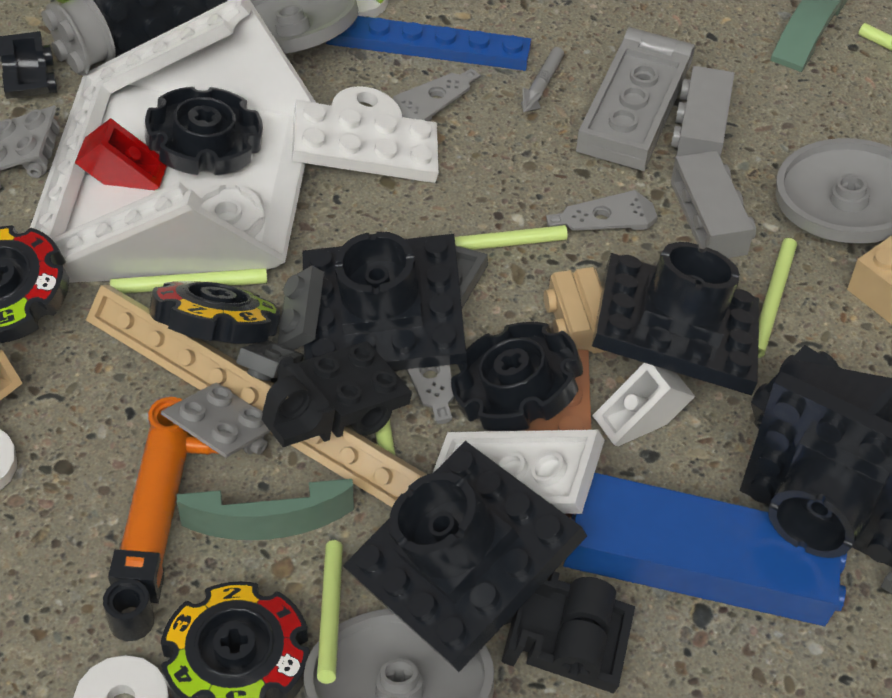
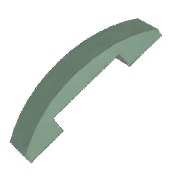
(803, 32)
(266, 519)

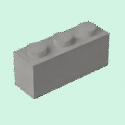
(704, 112)
(712, 204)

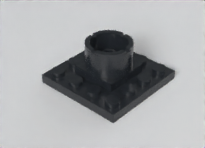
(392, 295)
(681, 316)
(823, 472)
(463, 553)

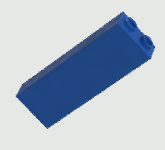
(702, 551)

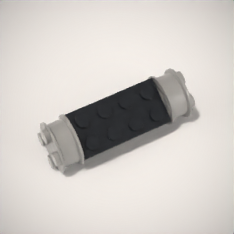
(105, 29)

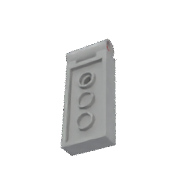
(635, 99)

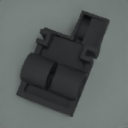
(331, 393)
(573, 631)

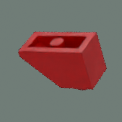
(120, 158)

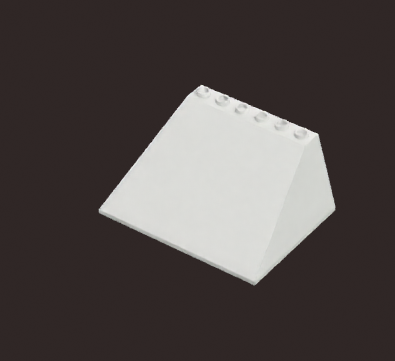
(144, 232)

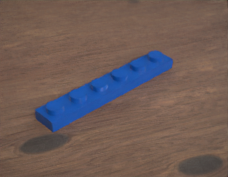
(436, 42)

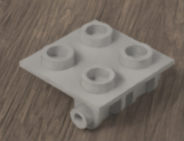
(29, 140)
(220, 421)

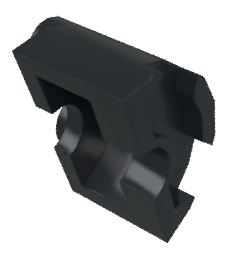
(25, 65)

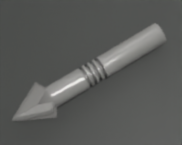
(531, 96)

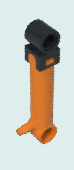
(137, 567)

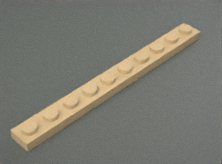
(203, 365)

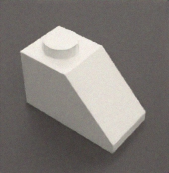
(643, 404)

